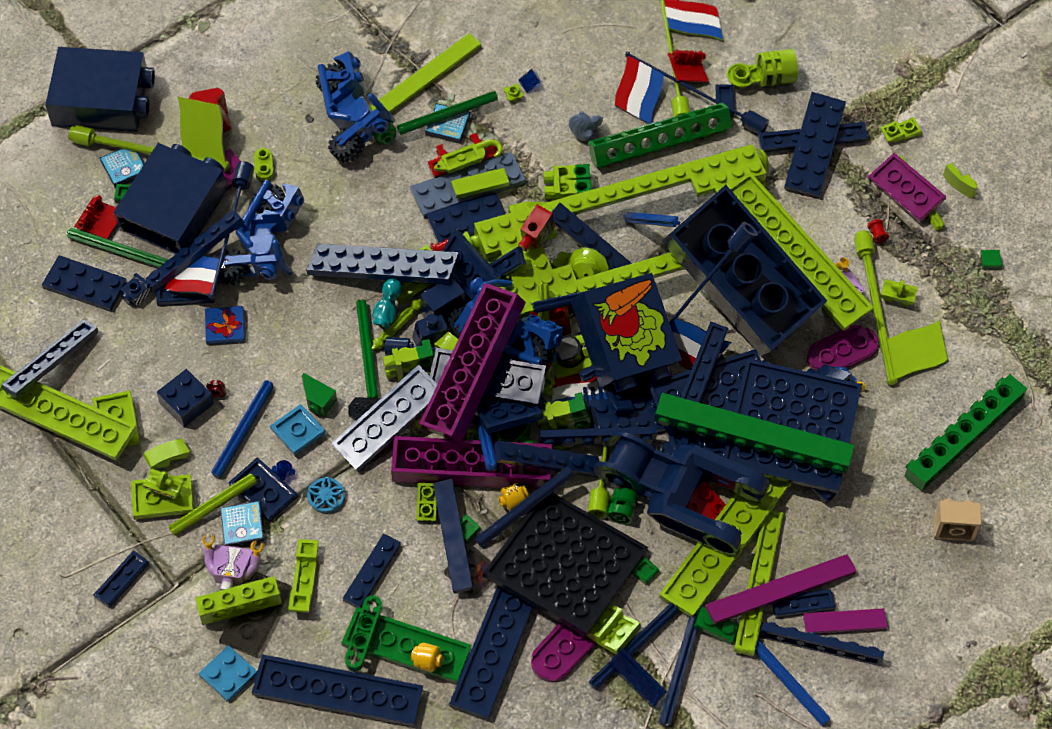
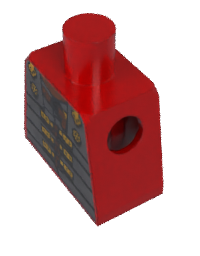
(536, 228)

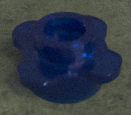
(283, 469)

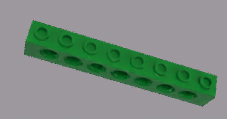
(600, 147)
(923, 477)

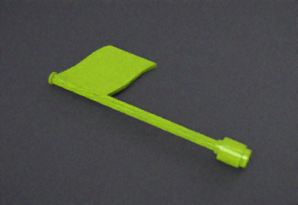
(199, 131)
(909, 350)

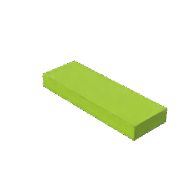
(480, 183)

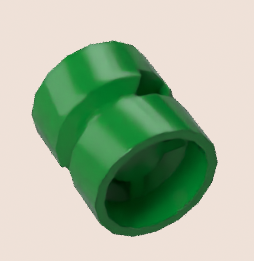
(622, 505)

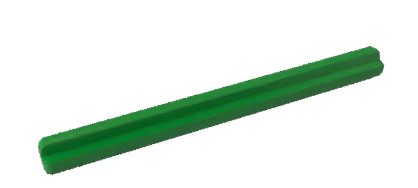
(447, 112)
(115, 247)
(366, 349)

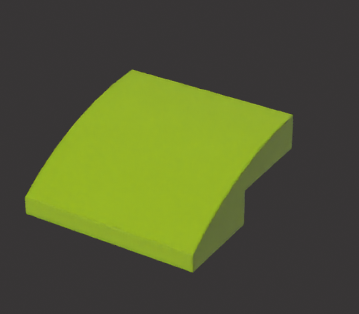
(614, 629)

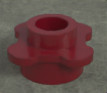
(216, 387)

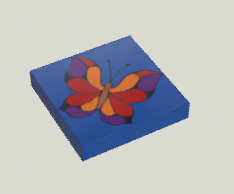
(224, 325)

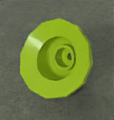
(587, 262)

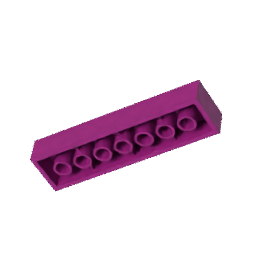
(472, 362)
(444, 459)

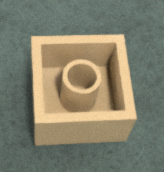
(957, 520)

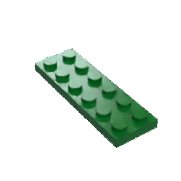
(396, 641)

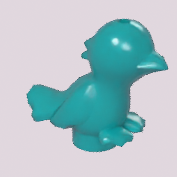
(385, 309)

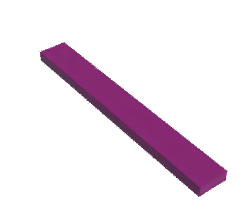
(780, 589)

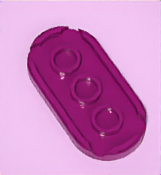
(843, 348)
(559, 653)

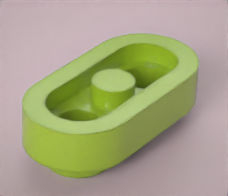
(263, 163)

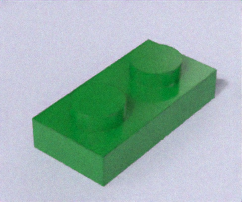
(724, 630)

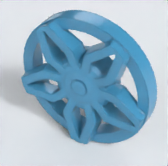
(325, 495)

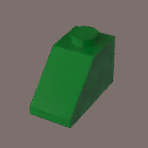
(318, 395)

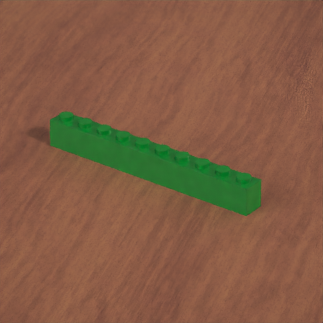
(754, 433)

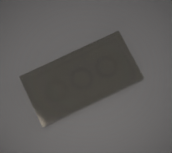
(251, 629)

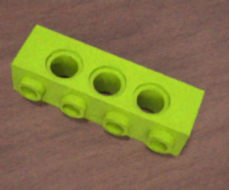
(238, 600)

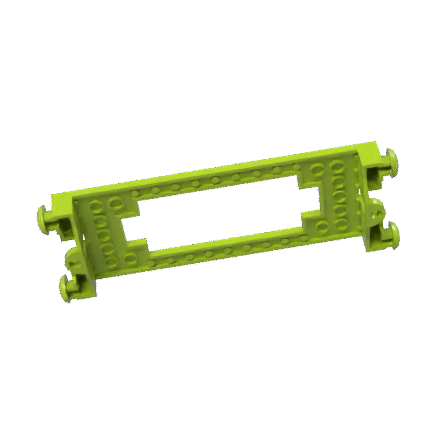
(502, 233)

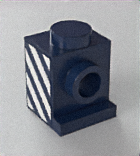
(136, 290)

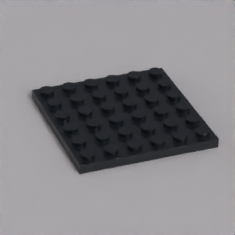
(565, 563)

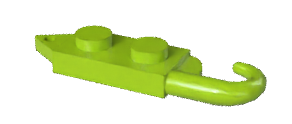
(466, 156)

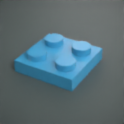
(297, 429)
(228, 673)

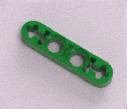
(360, 632)

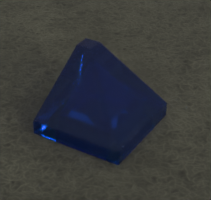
(529, 80)

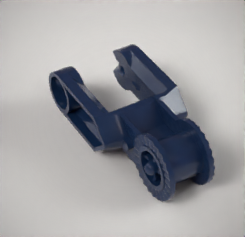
(671, 482)

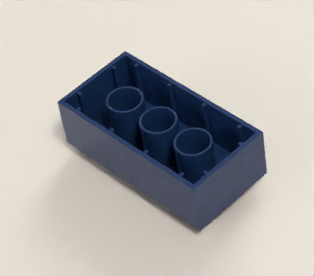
(754, 288)

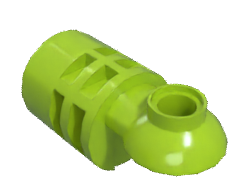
(769, 69)

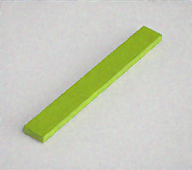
(429, 73)
(760, 574)

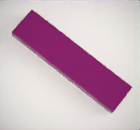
(845, 621)

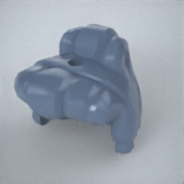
(583, 126)

